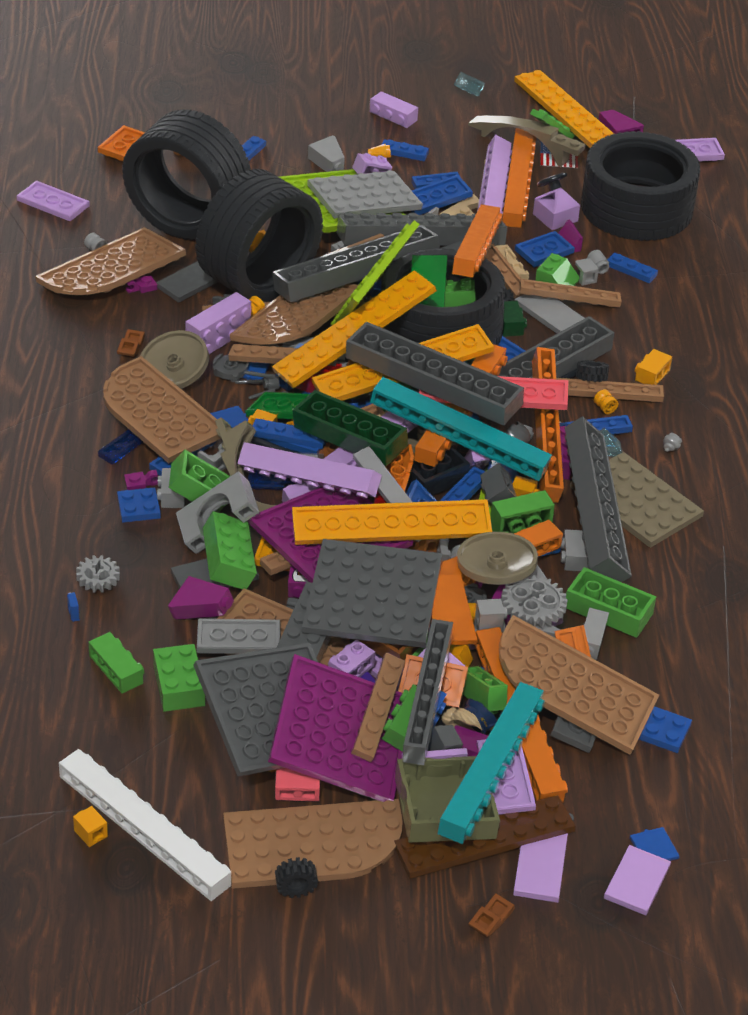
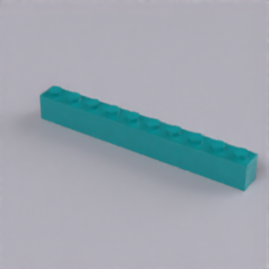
(461, 428)
(491, 763)

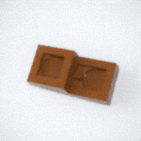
(131, 343)
(492, 916)

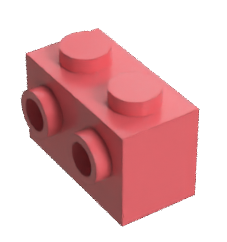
(296, 786)

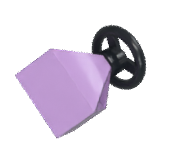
(557, 205)

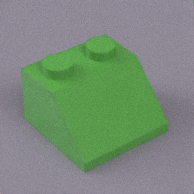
(557, 270)

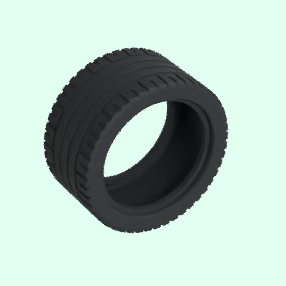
(155, 190)
(635, 210)
(236, 218)
(429, 322)

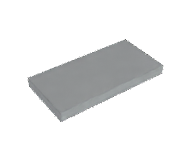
(549, 312)
(237, 635)

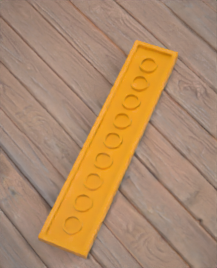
(563, 107)
(332, 342)
(359, 379)
(391, 521)

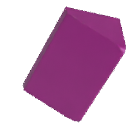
(572, 235)

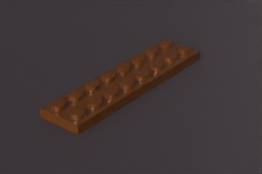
(514, 830)

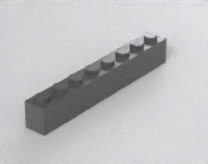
(427, 692)

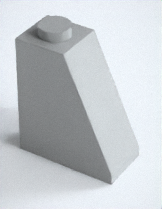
(327, 154)

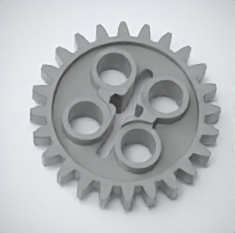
(535, 601)

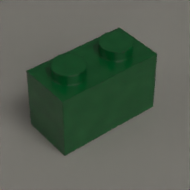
(513, 319)

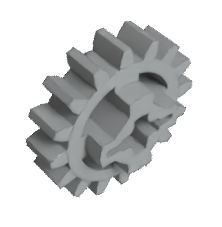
(98, 573)

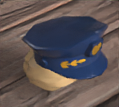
(472, 716)

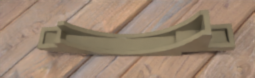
(557, 144)
(232, 443)

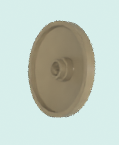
(178, 355)
(497, 558)

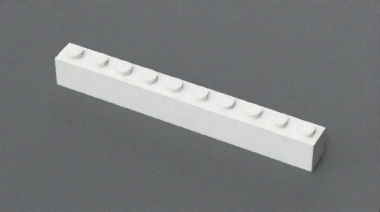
(145, 824)

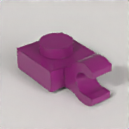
(142, 284)
(140, 481)

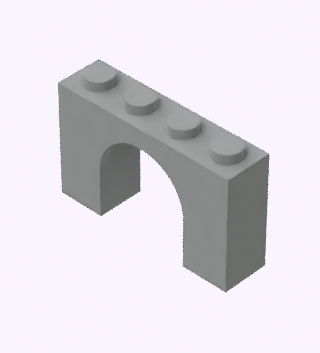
(233, 491)
(594, 629)

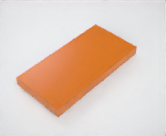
(453, 606)

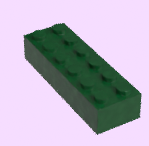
(349, 426)

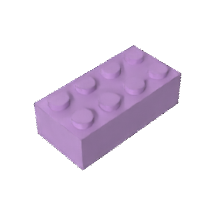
(220, 320)

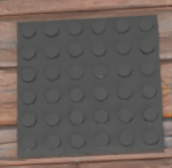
(373, 593)
(247, 699)

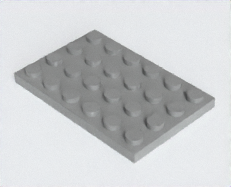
(364, 193)

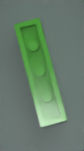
(545, 118)

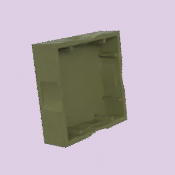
(428, 791)

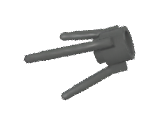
(269, 382)

